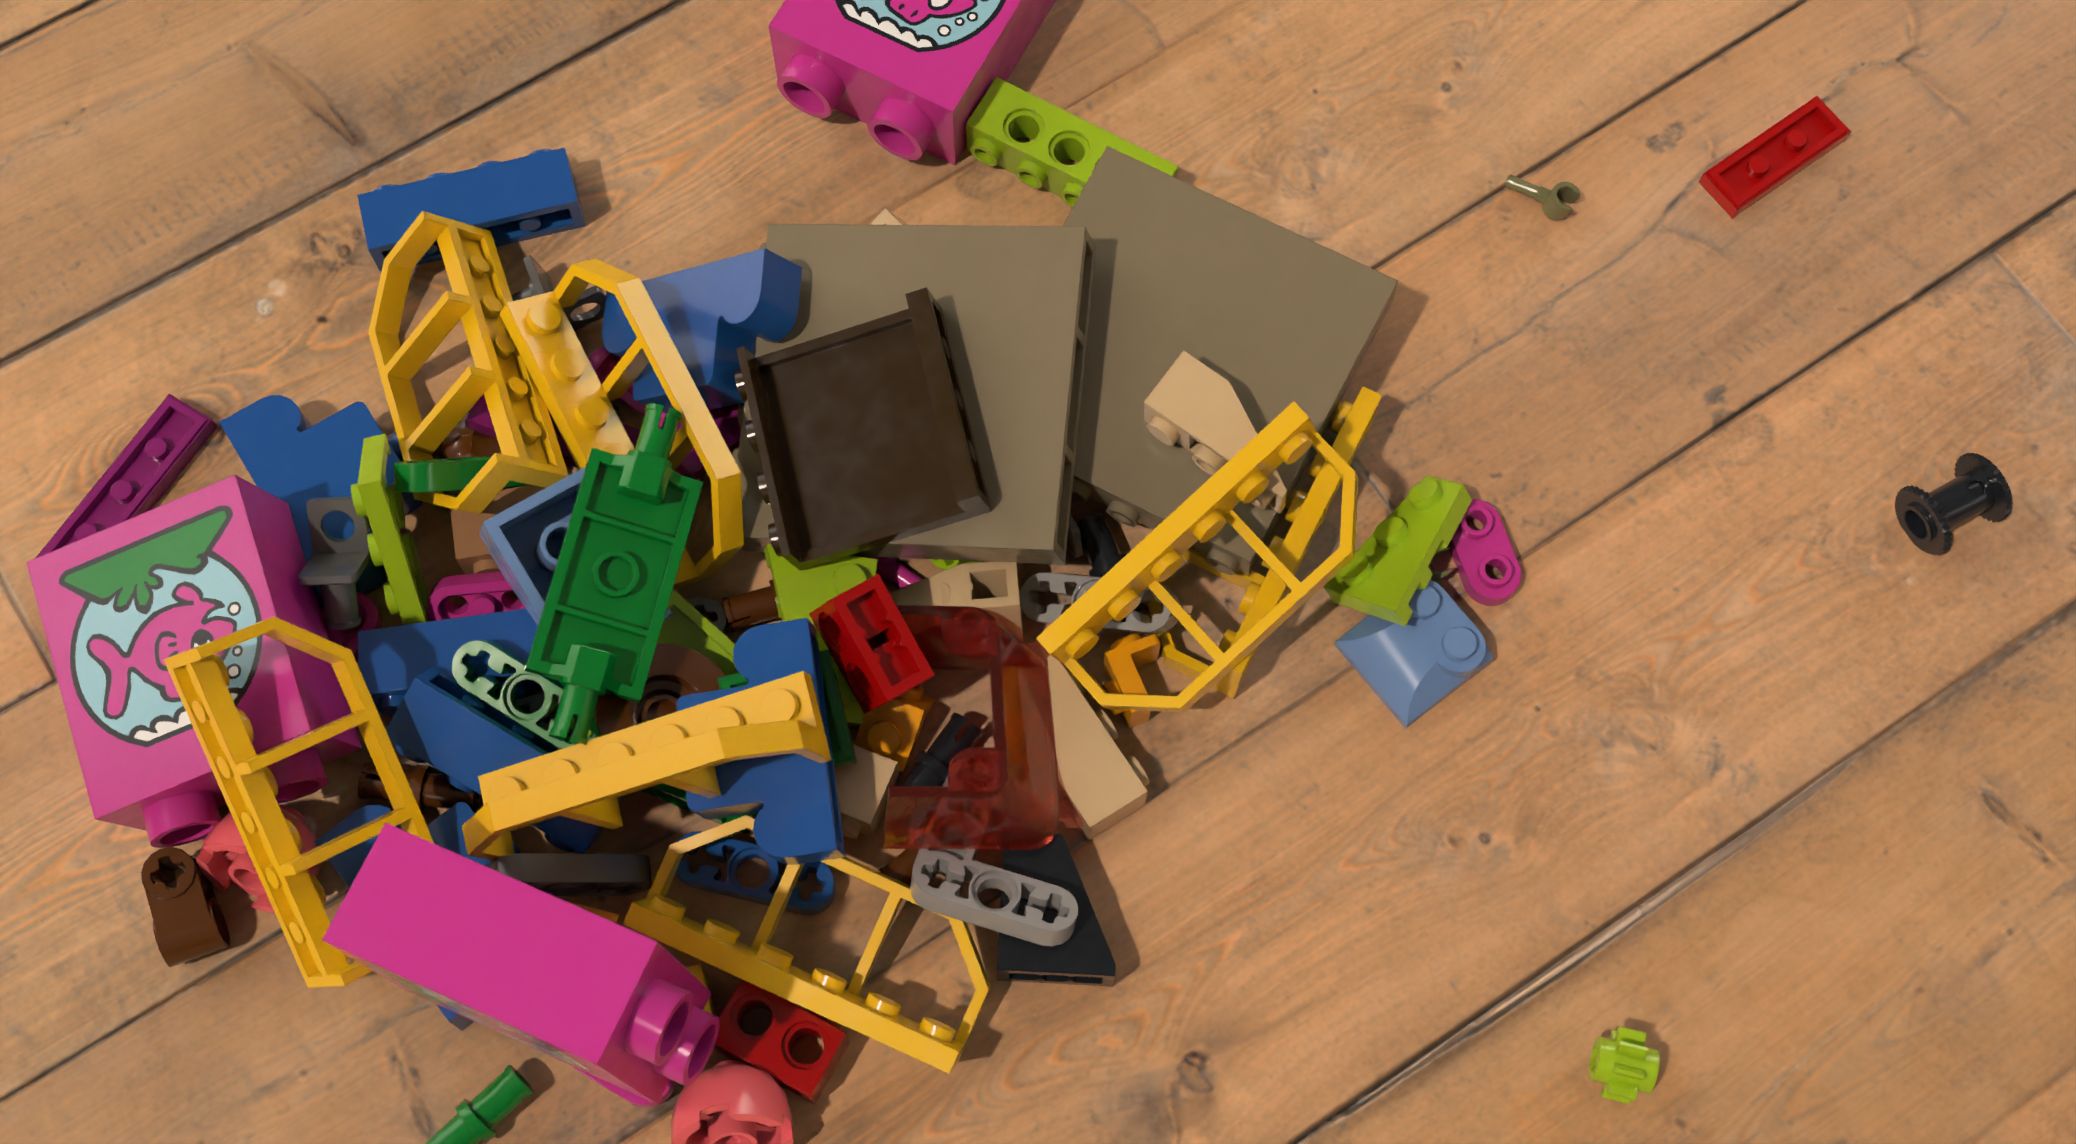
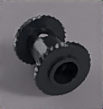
(1975, 491)

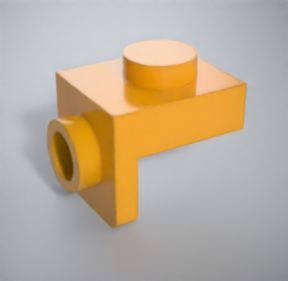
(1121, 671)
(895, 726)

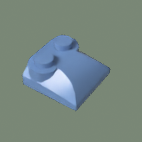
(1417, 662)

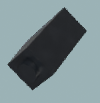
(1079, 960)

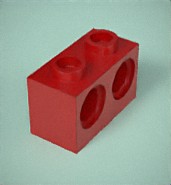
(871, 643)
(774, 1047)

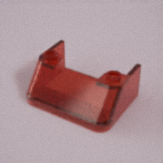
(994, 794)

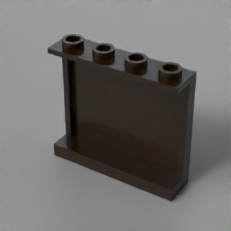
(862, 436)

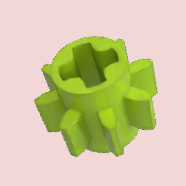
(1624, 1065)

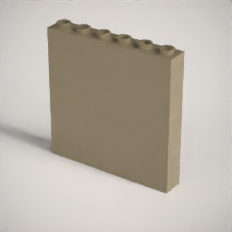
(1234, 294)
(1018, 341)

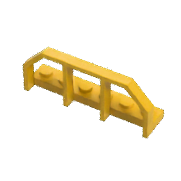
(514, 403)
(583, 404)
(1306, 513)
(1201, 519)
(670, 750)
(252, 789)
(822, 990)

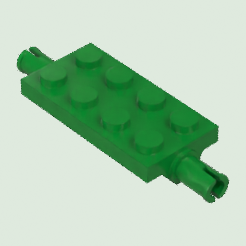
(614, 575)

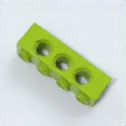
(1055, 135)

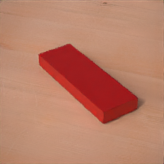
(1774, 157)

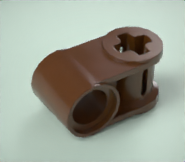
(187, 917)

